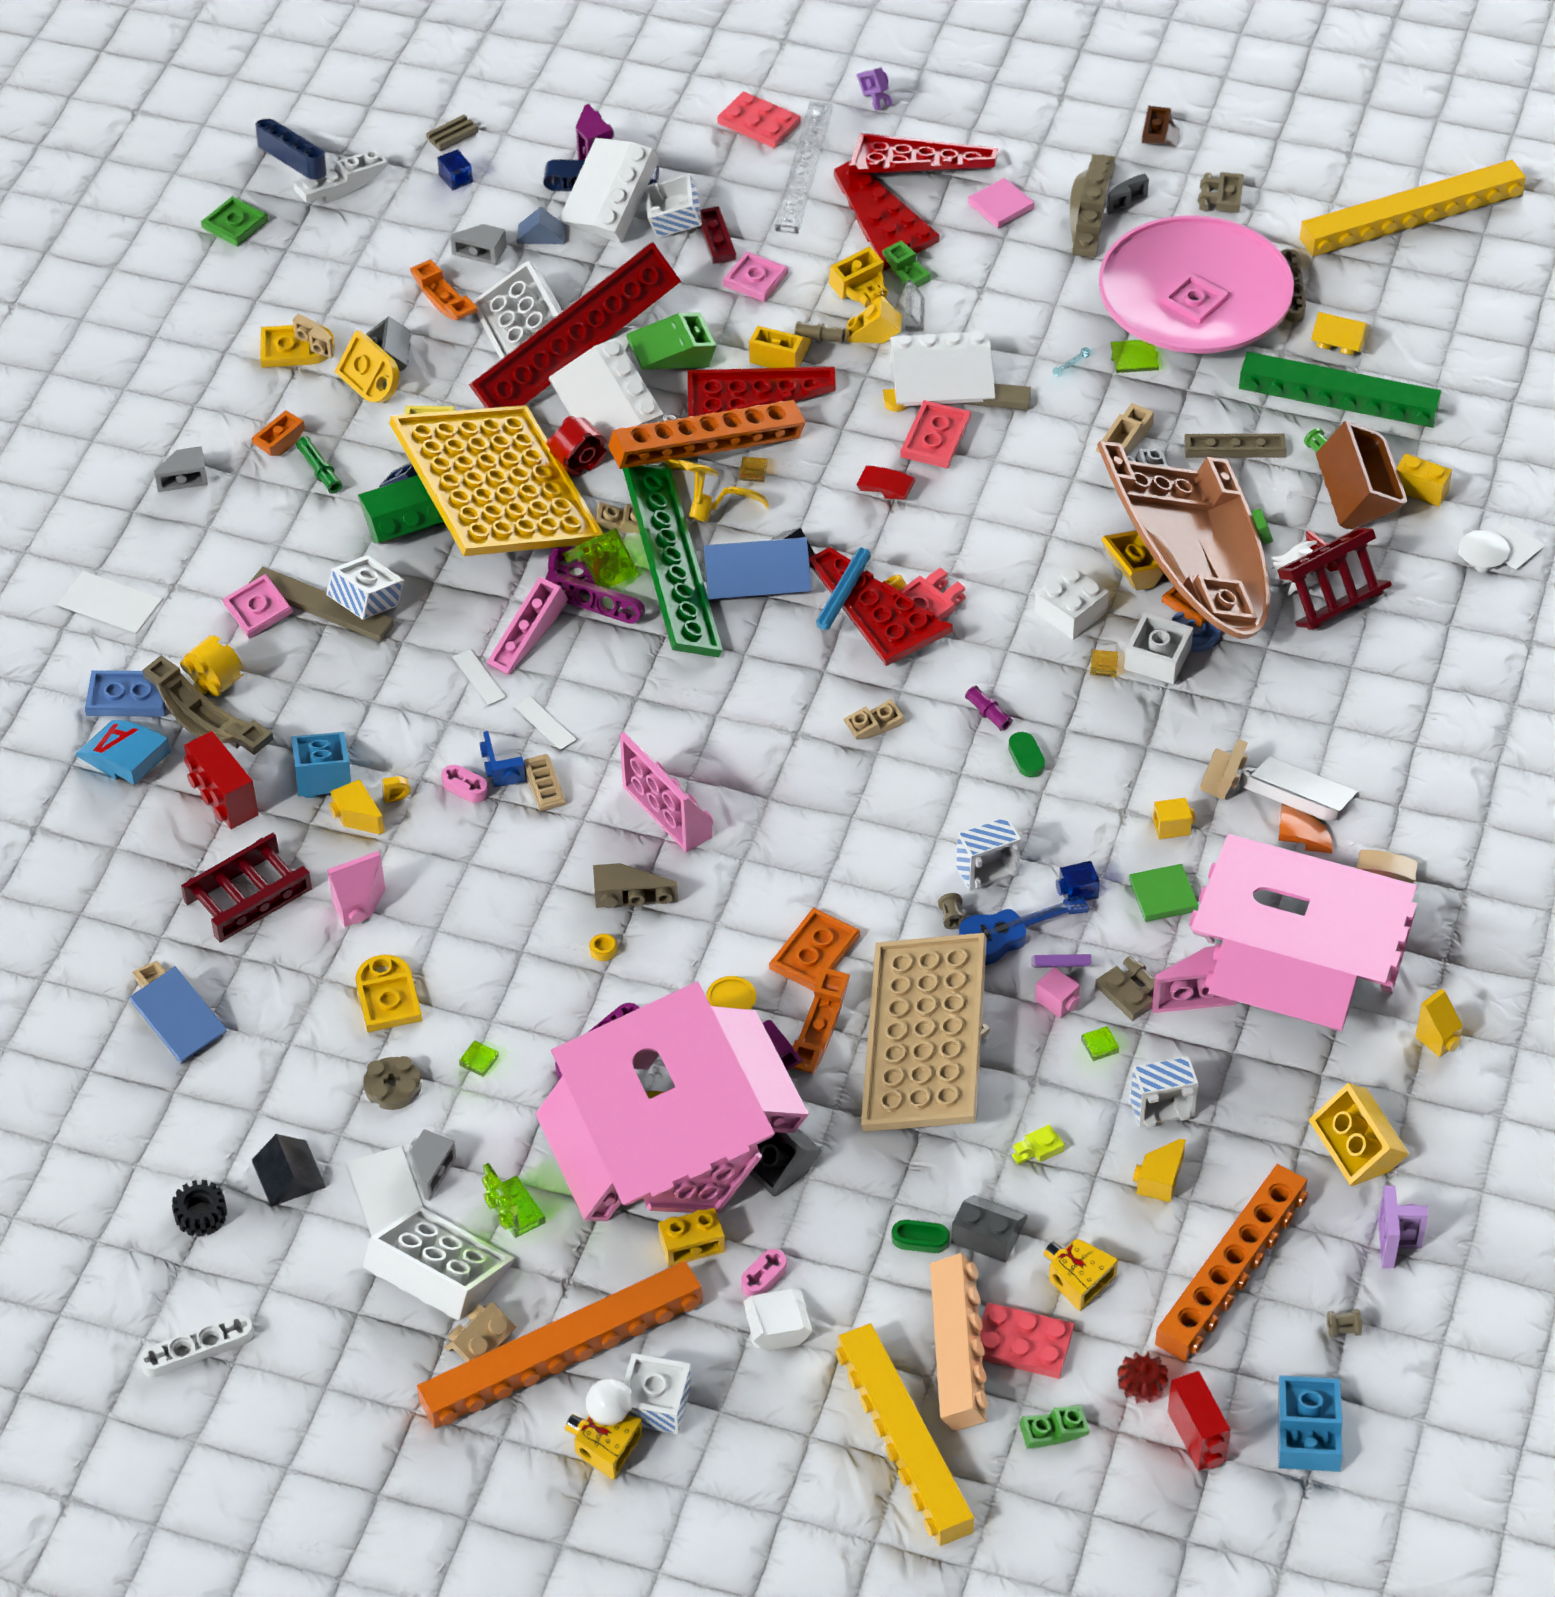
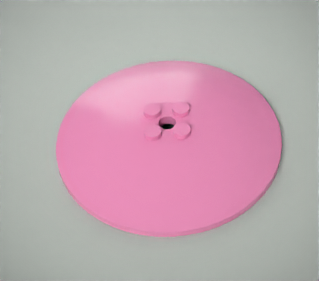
(1167, 262)

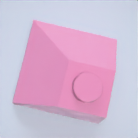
(357, 888)

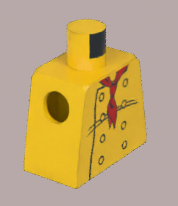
(1080, 1271)
(605, 1445)

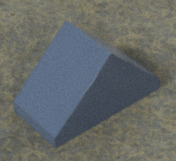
(541, 229)

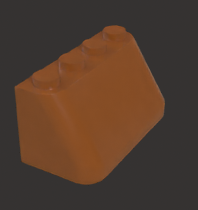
(1360, 475)

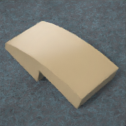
(318, 337)
(612, 517)
(874, 722)
(1388, 865)

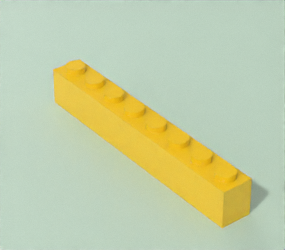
(905, 1435)

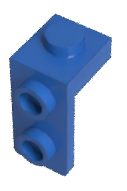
(504, 771)

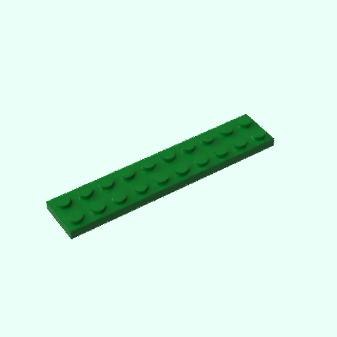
(672, 560)

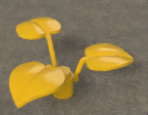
(703, 503)

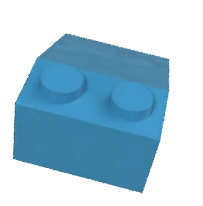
(320, 763)

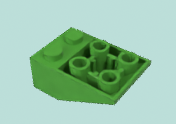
(673, 343)

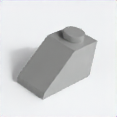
(480, 243)
(182, 470)
(431, 1160)

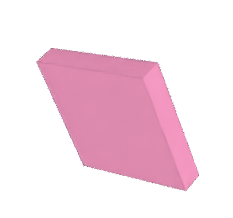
(1001, 202)
(755, 276)
(257, 606)

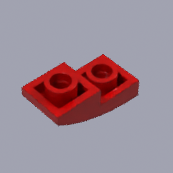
(887, 481)

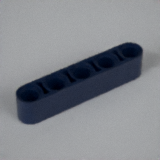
(291, 149)
(562, 174)

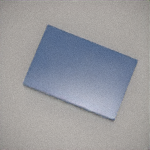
(123, 695)
(178, 1014)

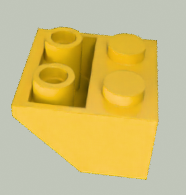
(777, 348)

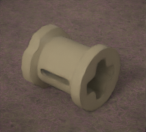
(951, 910)
(1344, 1323)

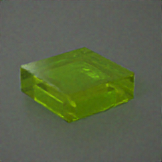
(1100, 1043)
(478, 1058)

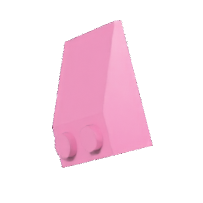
(1184, 985)

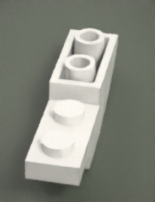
(344, 179)

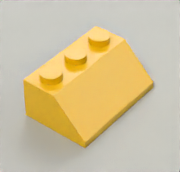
(1358, 1135)

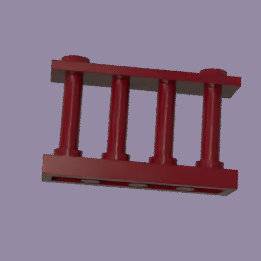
(1317, 562)
(257, 906)

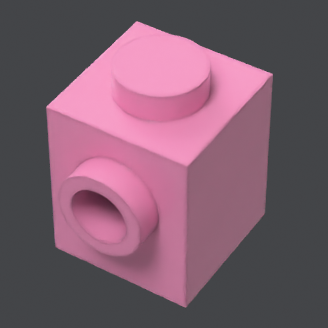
(1058, 992)

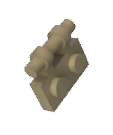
(1228, 195)
(1124, 992)

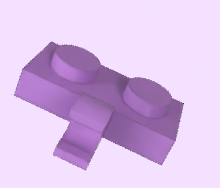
(873, 83)

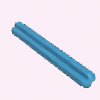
(843, 589)

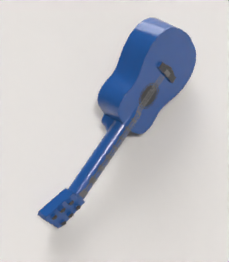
(1007, 930)

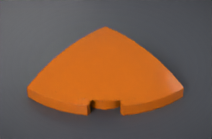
(1304, 828)

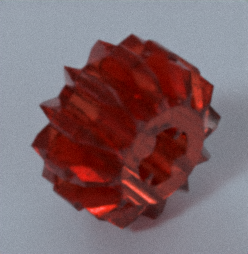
(1142, 1377)

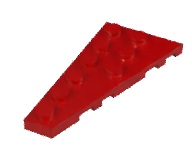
(895, 154)
(882, 215)
(743, 388)
(881, 612)

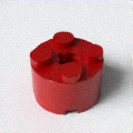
(577, 445)

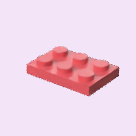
(759, 119)
(935, 434)
(1025, 1340)

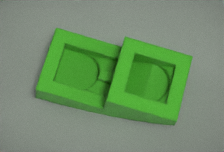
(904, 264)

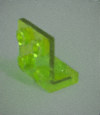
(605, 558)
(512, 1202)

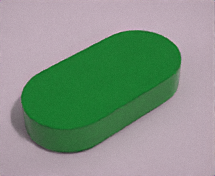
(1026, 754)
(920, 1236)

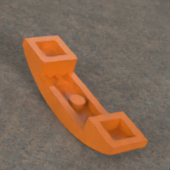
(440, 293)
(821, 1019)

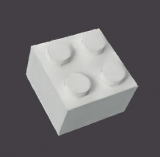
(1071, 602)
(1158, 648)

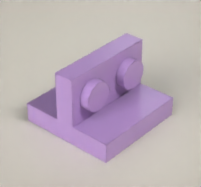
(1399, 1226)

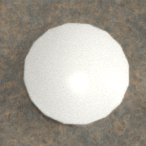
(1483, 550)

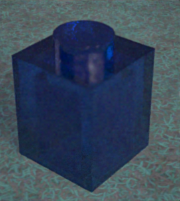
(455, 169)
(1078, 880)

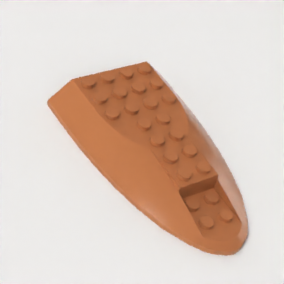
(1198, 536)

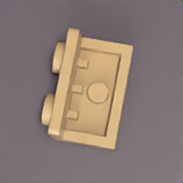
(1222, 770)
(482, 1333)

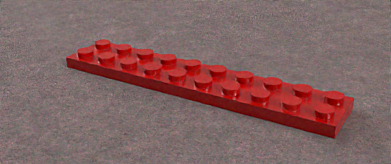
(577, 329)

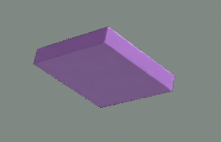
(1068, 960)

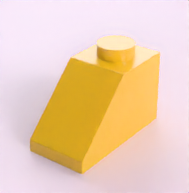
(356, 808)
(1439, 1024)
(1160, 1171)

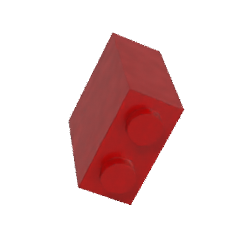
(1198, 1420)

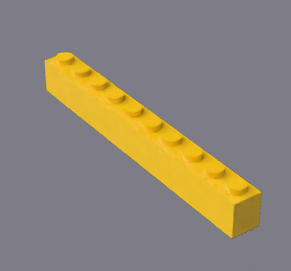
(1412, 207)

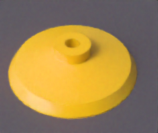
(731, 993)

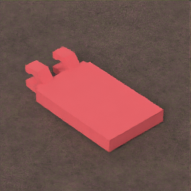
(928, 596)

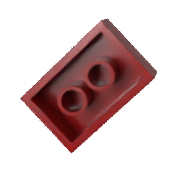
(220, 780)

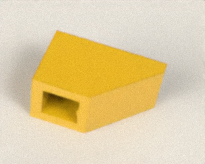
(874, 324)

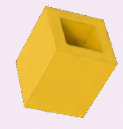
(1173, 818)

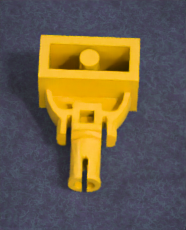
(859, 278)

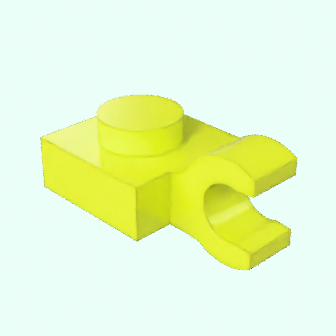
(1040, 1144)

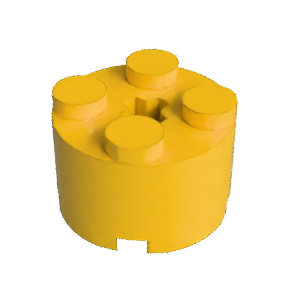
(212, 666)

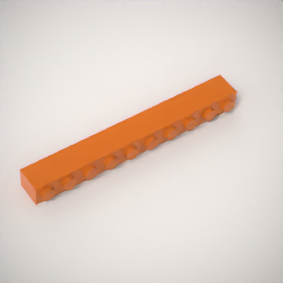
(559, 1344)

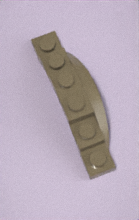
(1088, 204)
(200, 714)

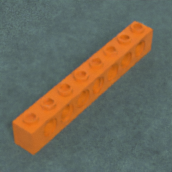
(706, 434)
(1183, 1340)

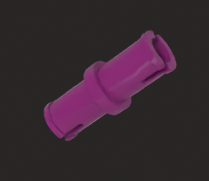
(988, 708)

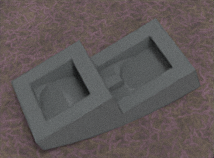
(1129, 190)

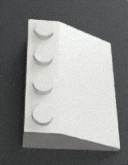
(609, 188)
(516, 308)
(942, 368)
(606, 390)
(436, 1262)

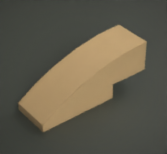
(1130, 427)

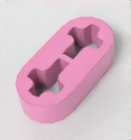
(466, 782)
(760, 1270)

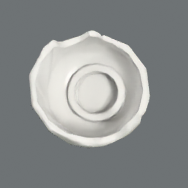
(608, 1401)

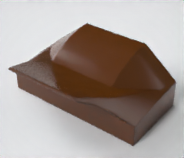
(1160, 127)

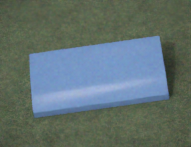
(757, 568)

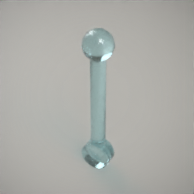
(1085, 352)

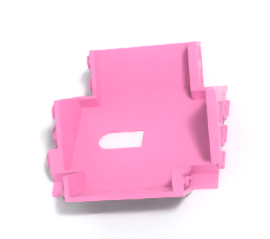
(1294, 961)
(684, 1144)

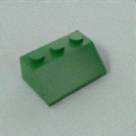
(398, 509)

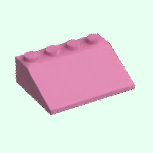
(663, 797)

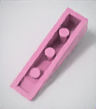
(529, 625)

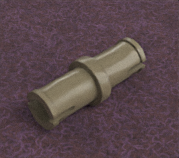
(820, 332)

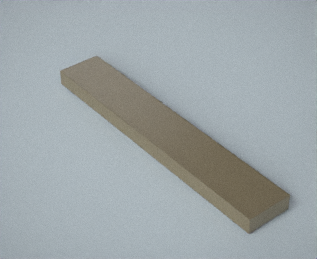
(319, 604)

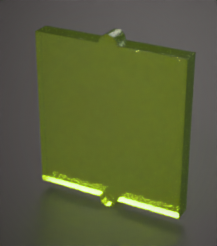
(1134, 356)

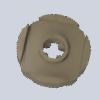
(392, 1069)

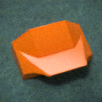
(279, 434)

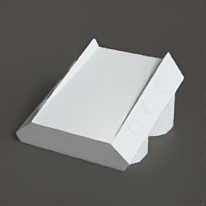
(777, 1319)

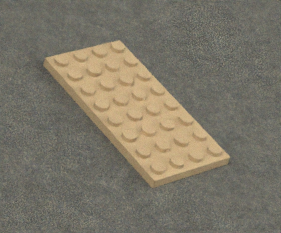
(924, 1033)

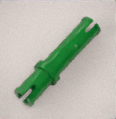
(323, 471)

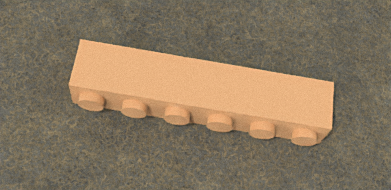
(958, 1342)

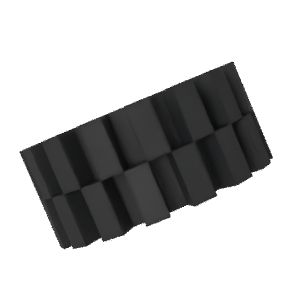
(198, 1194)

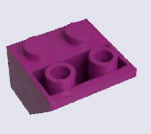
(588, 128)

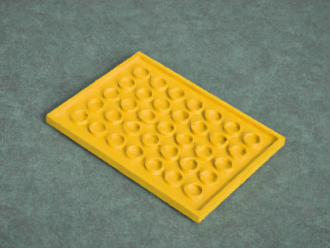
(495, 480)

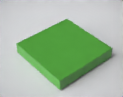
(234, 221)
(1163, 892)

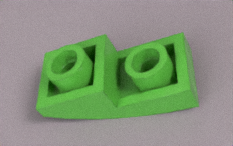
(1054, 1428)

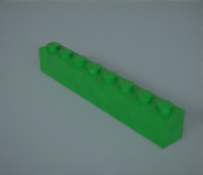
(1340, 389)

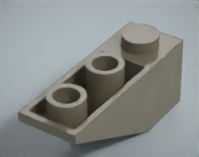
(629, 886)

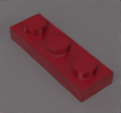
(716, 236)

